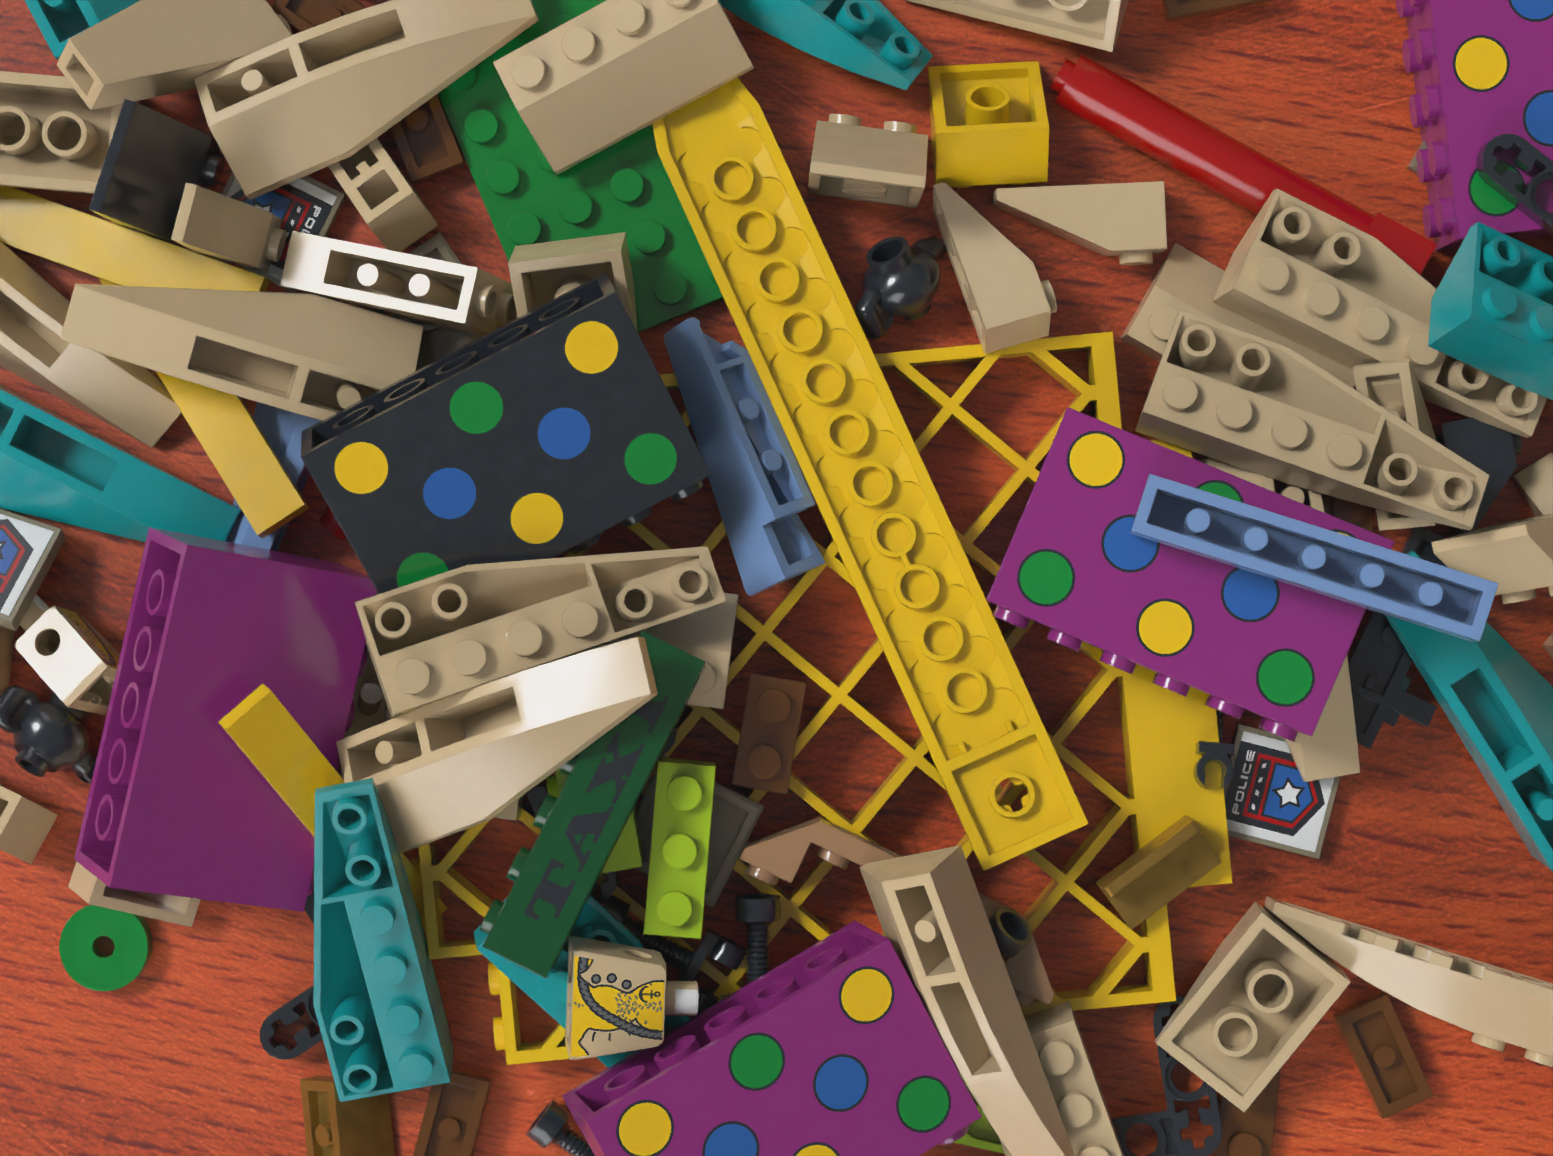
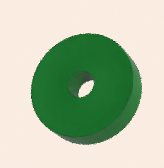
(85, 961)

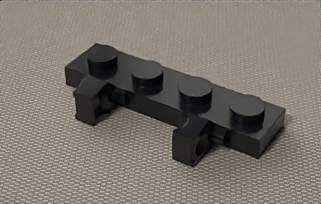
(1381, 663)

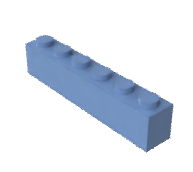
(1314, 558)

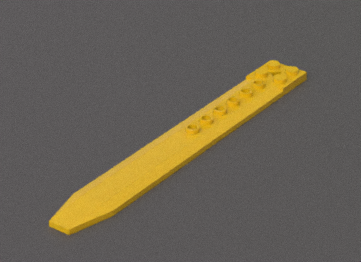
(866, 474)

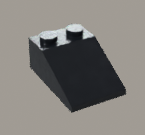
(149, 168)

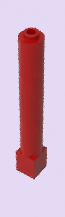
(1212, 155)

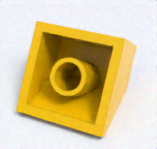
(988, 124)

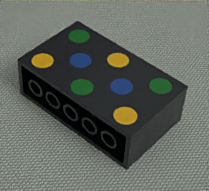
(507, 446)

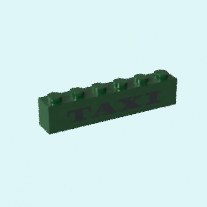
(587, 821)

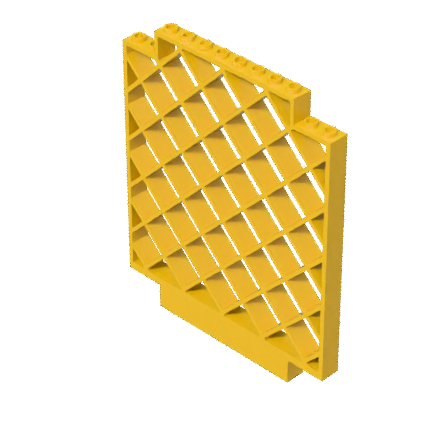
(1156, 731)

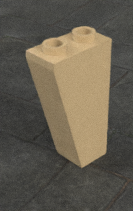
(164, 46)
(399, 283)

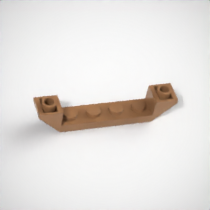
(783, 851)

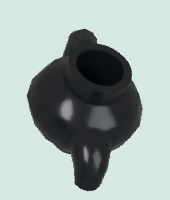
(898, 282)
(46, 733)

